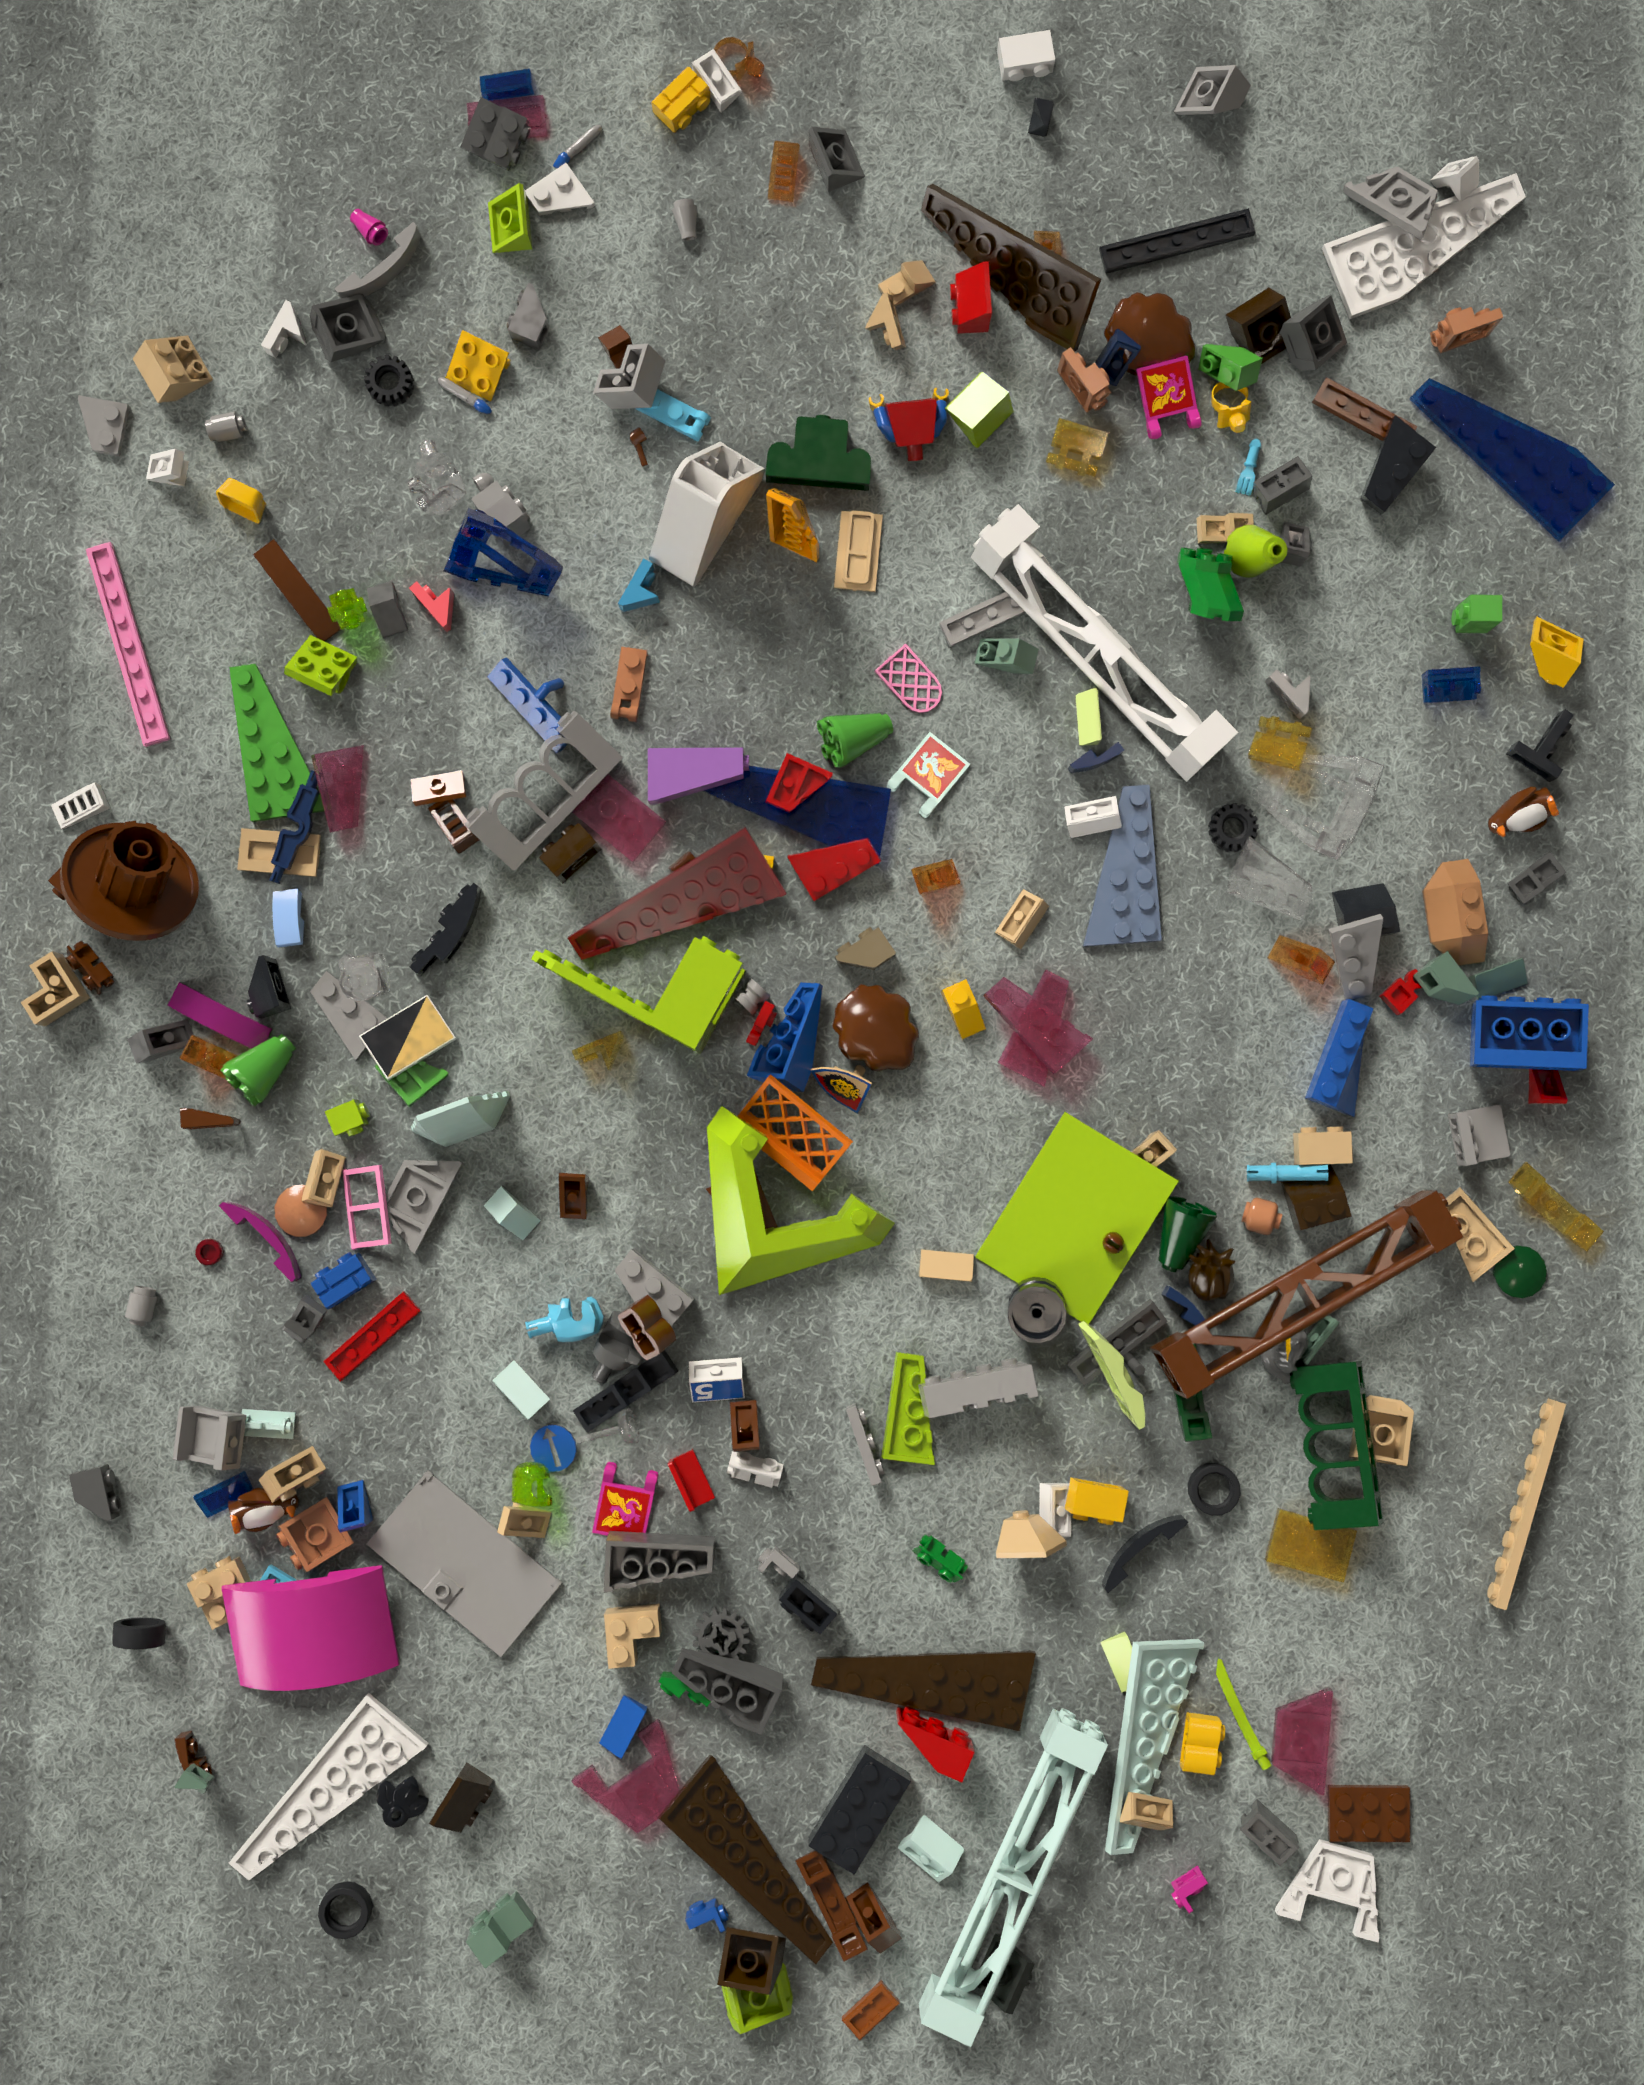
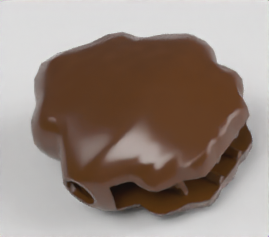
(1153, 326)
(876, 1028)

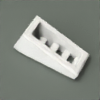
(100, 806)

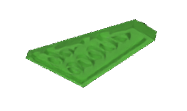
(268, 750)

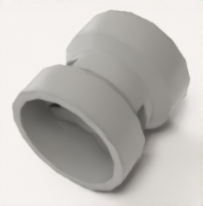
(752, 996)

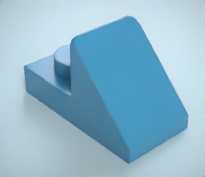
(635, 593)

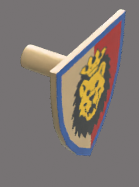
(844, 1086)

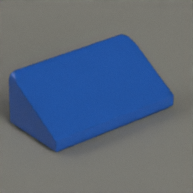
(623, 1726)

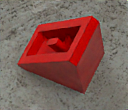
(1546, 1087)

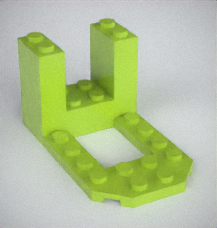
(690, 1001)

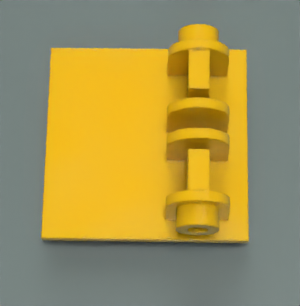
(477, 365)

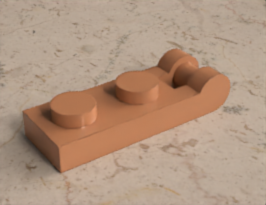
(629, 683)

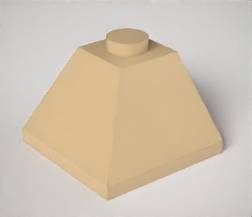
(1028, 1537)

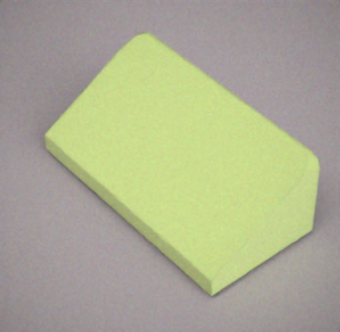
(1088, 717)
(1118, 1652)

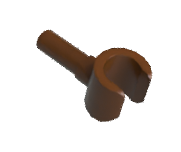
(636, 438)

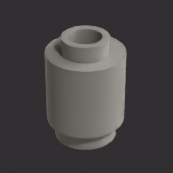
(225, 427)
(141, 1305)

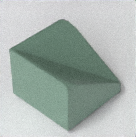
(195, 1778)

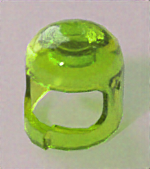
(522, 1481)

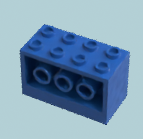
(1539, 1050)

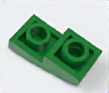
(673, 1686)

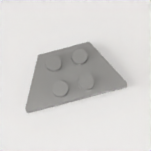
(1397, 198)
(418, 1196)

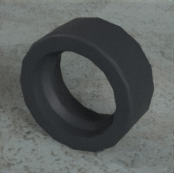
(1234, 1489)
(139, 1633)
(328, 1923)

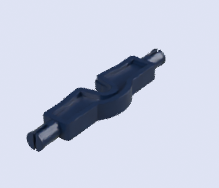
(288, 840)

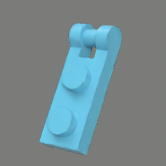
(676, 415)

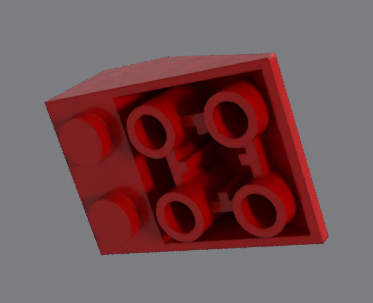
(944, 1748)

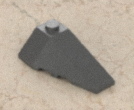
(735, 1686)

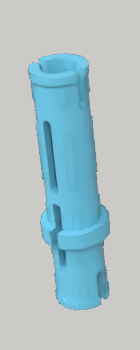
(1287, 1172)

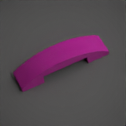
(218, 1016)
(287, 1261)

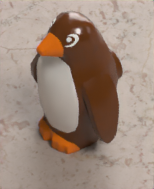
(1524, 812)
(257, 1512)

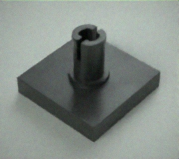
(1013, 1980)

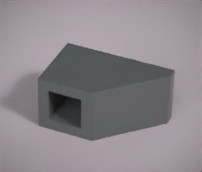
(95, 1491)

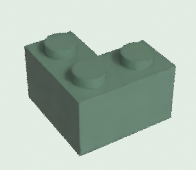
(496, 1929)

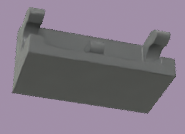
(1282, 485)
(1269, 1833)

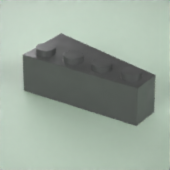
(655, 1557)

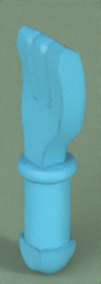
(1247, 477)

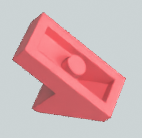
(440, 608)

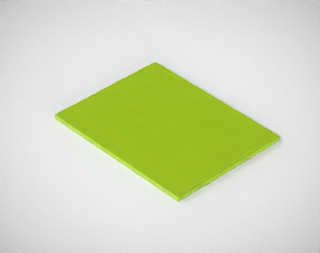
(1067, 1205)

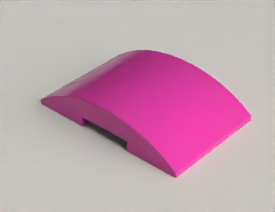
(311, 1630)

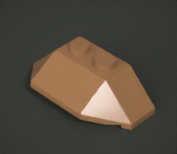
(1456, 912)

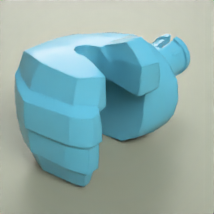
(564, 1326)

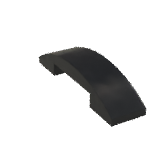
(1115, 1573)

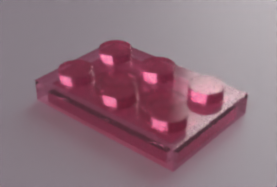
(619, 817)

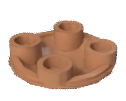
(296, 1216)

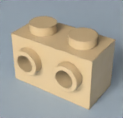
(292, 1474)

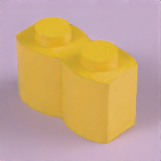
(1201, 1743)

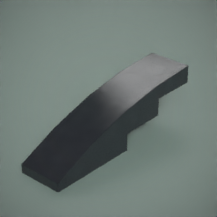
(625, 1391)

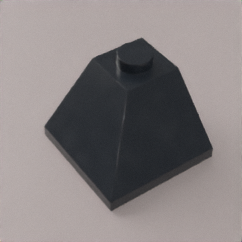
(267, 989)

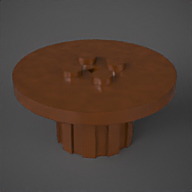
(129, 881)

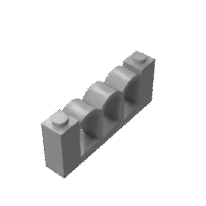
(590, 745)

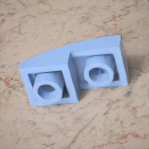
(287, 922)

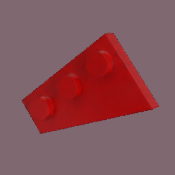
(834, 865)

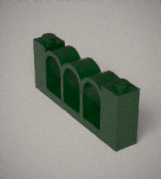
(1325, 1511)

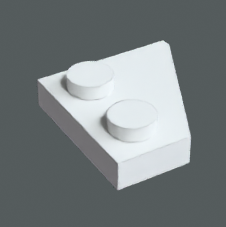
(558, 192)

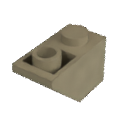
(868, 952)

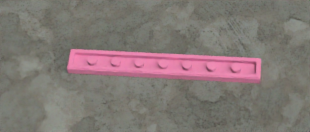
(128, 644)

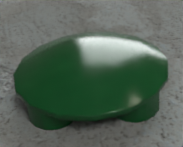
(1521, 1272)

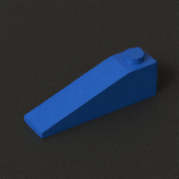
(792, 1047)

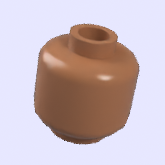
(1261, 1216)

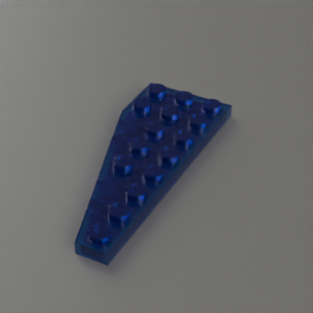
(1534, 468)

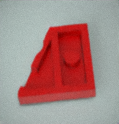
(796, 782)

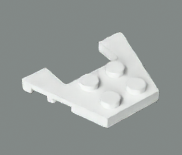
(1337, 1875)

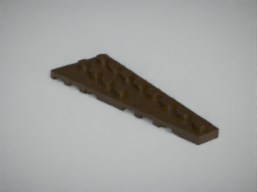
(962, 1685)
(726, 1837)

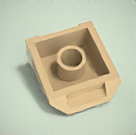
(1390, 1428)

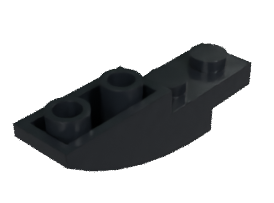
(457, 923)

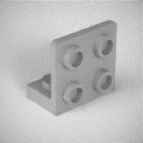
(1479, 1135)

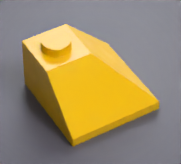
(1555, 652)

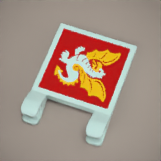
(932, 770)

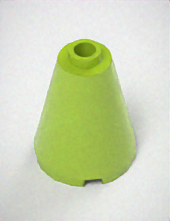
(1254, 550)

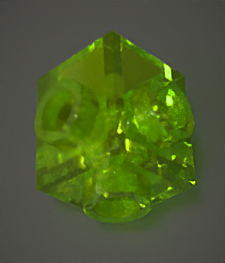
(343, 601)

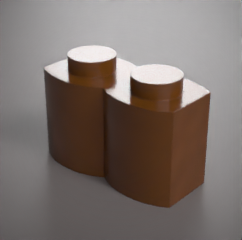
(647, 1327)

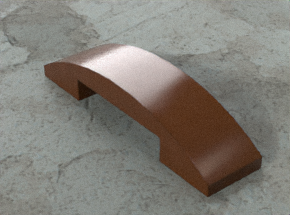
(832, 1904)

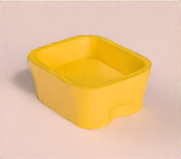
(241, 499)

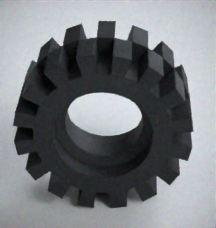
(385, 366)
(1232, 811)

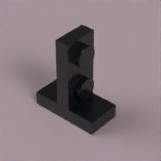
(1536, 759)

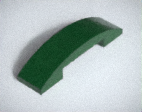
(1193, 1417)

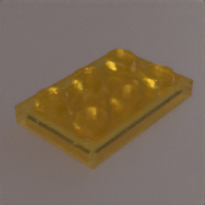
(1313, 1551)

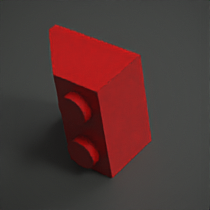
(972, 299)

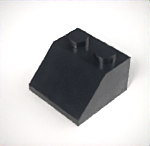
(1366, 902)

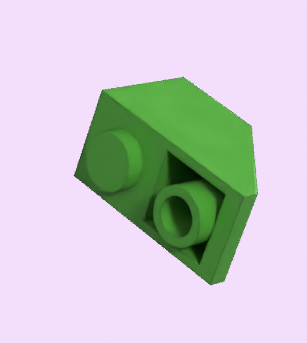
(1230, 365)

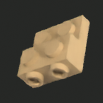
(207, 1588)

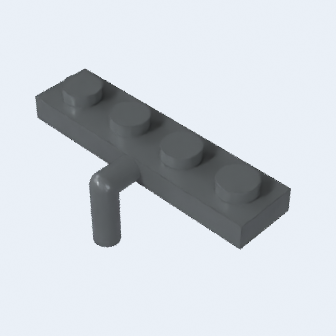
(1123, 1337)

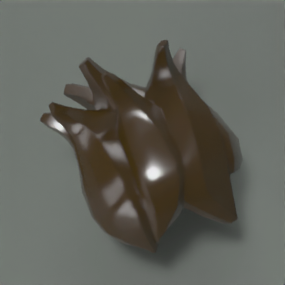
(1211, 1273)

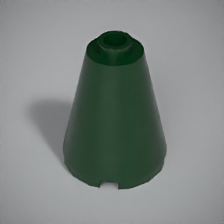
(1182, 1231)

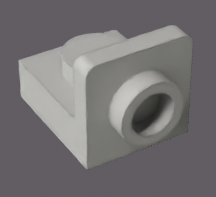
(783, 1563)

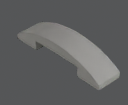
(387, 270)

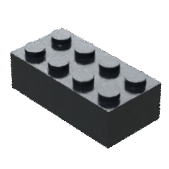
(859, 1809)

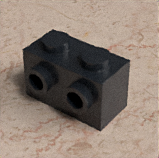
(807, 1604)

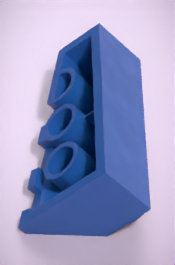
(1339, 1066)

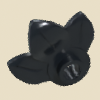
(402, 1799)

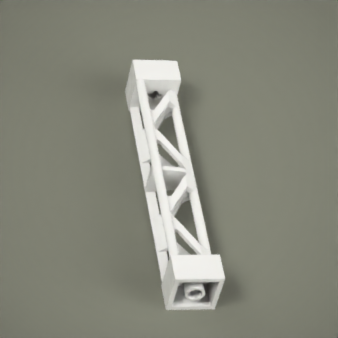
(1011, 542)

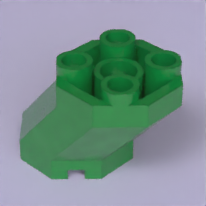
(1210, 584)

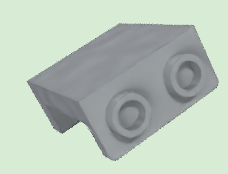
(209, 1436)

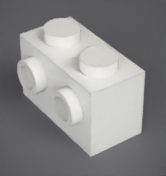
(1026, 55)

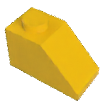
(963, 1009)

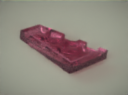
(340, 785)

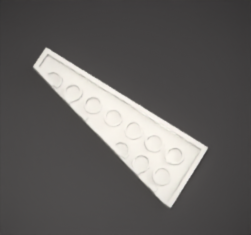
(351, 1763)

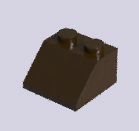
(1258, 323)
(569, 852)
(1316, 1201)
(462, 1800)
(751, 1960)

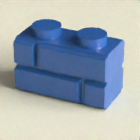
(343, 1280)

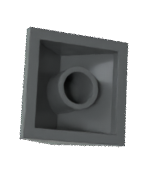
(834, 157)

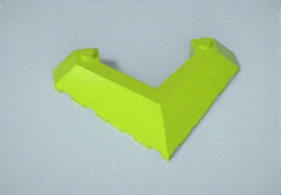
(742, 1244)

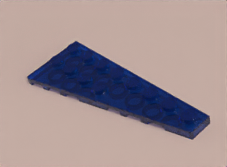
(831, 815)

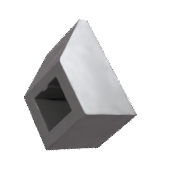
(529, 321)

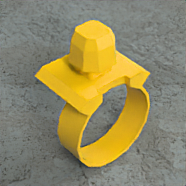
(1232, 417)

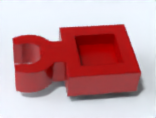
(1401, 993)
(765, 1017)

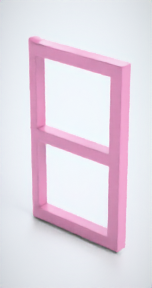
(382, 1205)

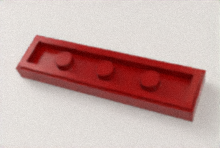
(372, 1336)

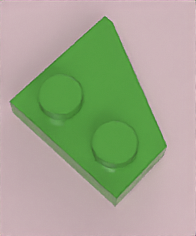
(415, 1081)

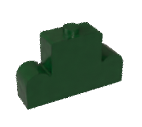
(819, 457)

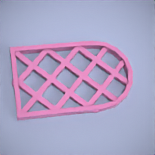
(878, 671)

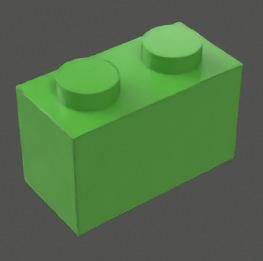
(1478, 614)

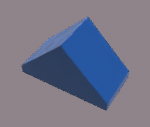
(353, 1506)

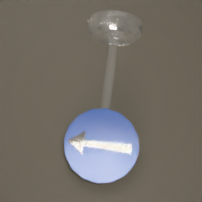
(557, 1447)

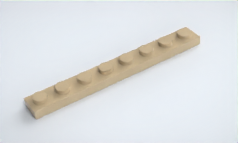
(1523, 1513)

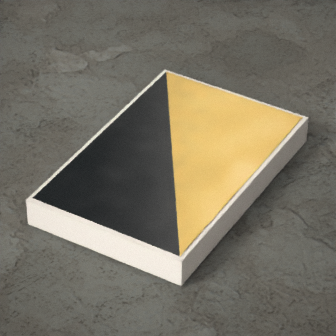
(407, 1037)

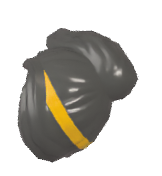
(1282, 1358)

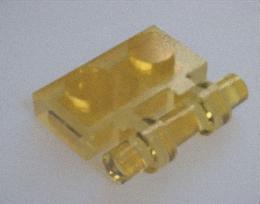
(1079, 440)
(1280, 750)

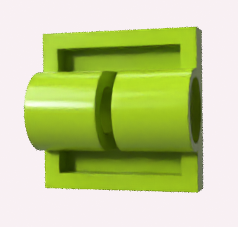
(321, 666)

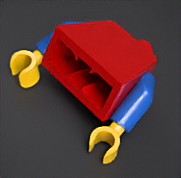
(911, 421)

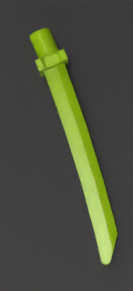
(1258, 1751)

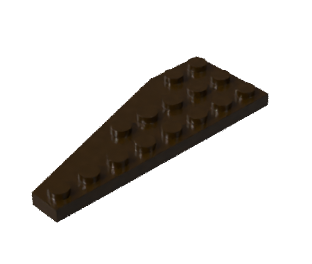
(1036, 281)

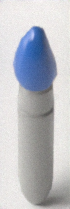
(577, 146)
(464, 395)

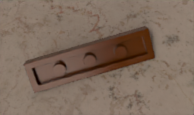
(1354, 409)

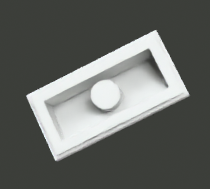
(720, 81)
(1093, 817)
(1053, 1509)

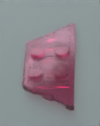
(1303, 1738)

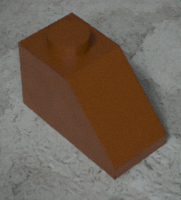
(873, 1918)

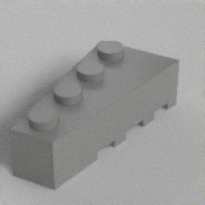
(977, 1388)

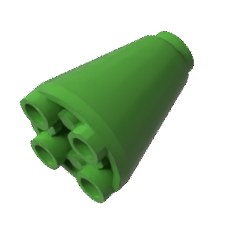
(852, 735)
(259, 1068)

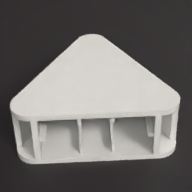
(702, 509)

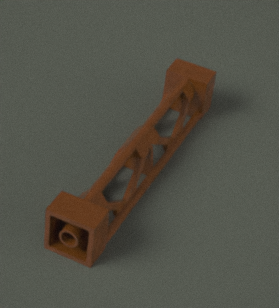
(1429, 1226)

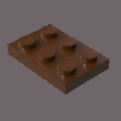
(1368, 1813)

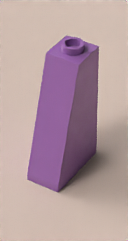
(691, 770)

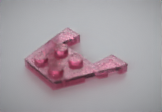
(641, 1793)

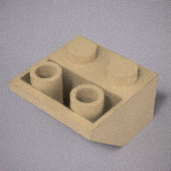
(171, 367)

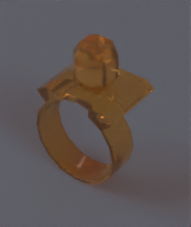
(750, 63)

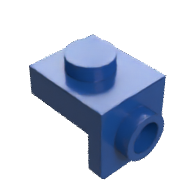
(703, 1912)

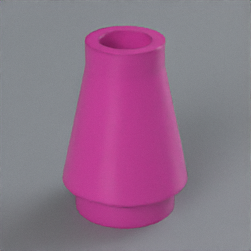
(372, 229)

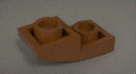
(187, 1749)

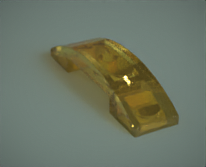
(1554, 1207)

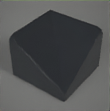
(1041, 117)

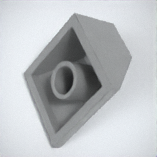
(1213, 91)

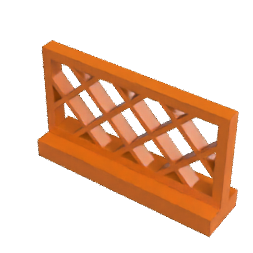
(783, 1151)

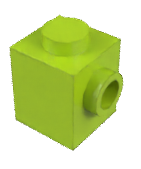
(348, 1118)

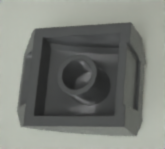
(346, 326)
(1313, 335)

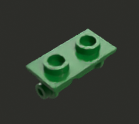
(948, 1566)

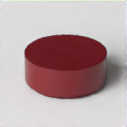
(209, 1252)

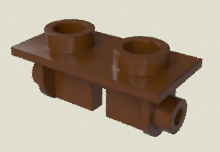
(82, 959)

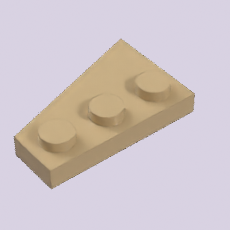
(1482, 1241)

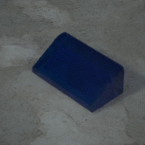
(507, 85)
(217, 1497)

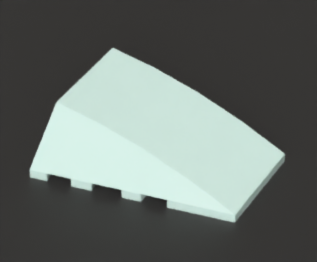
(461, 1118)

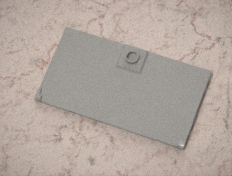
(464, 1563)

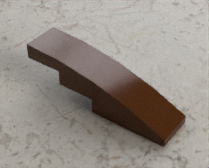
(296, 590)

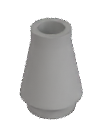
(686, 218)

